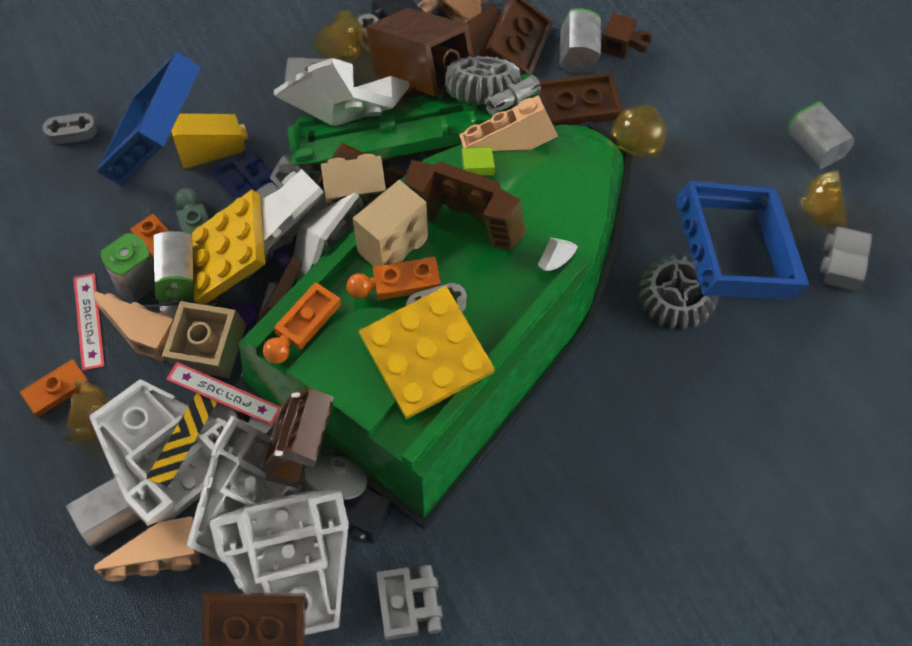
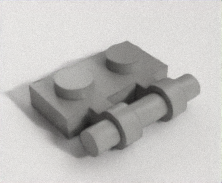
(398, 606)

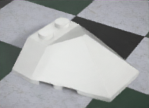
(331, 95)
(286, 209)
(323, 229)
(133, 434)
(235, 481)
(289, 548)

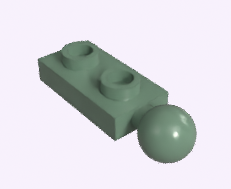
(192, 214)

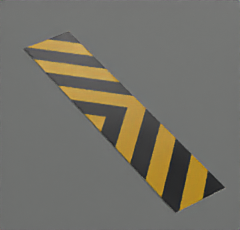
(181, 440)

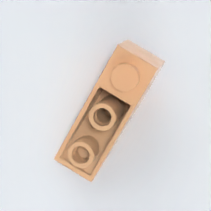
(515, 129)
(141, 328)
(154, 550)

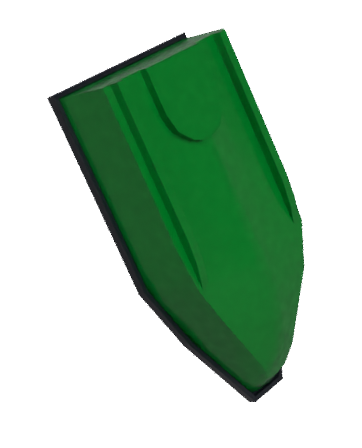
(516, 309)

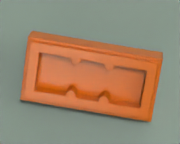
(53, 388)

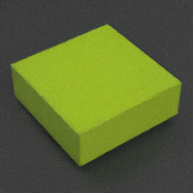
(478, 160)

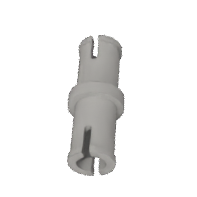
(512, 95)

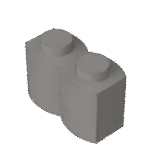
(846, 258)

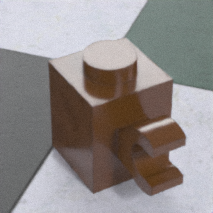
(621, 35)

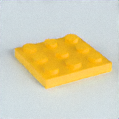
(228, 247)
(426, 352)

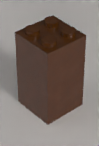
(418, 48)

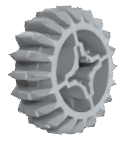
(479, 78)
(670, 298)

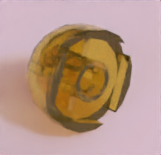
(341, 39)
(640, 130)
(825, 200)
(82, 406)

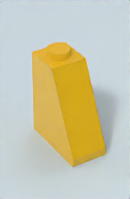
(207, 137)

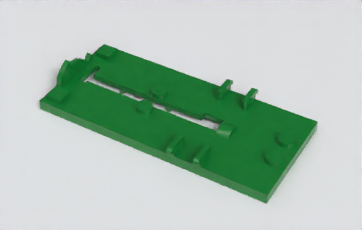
(407, 128)

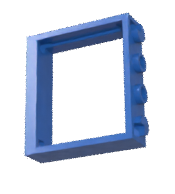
(149, 122)
(775, 231)

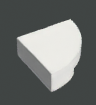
(556, 254)

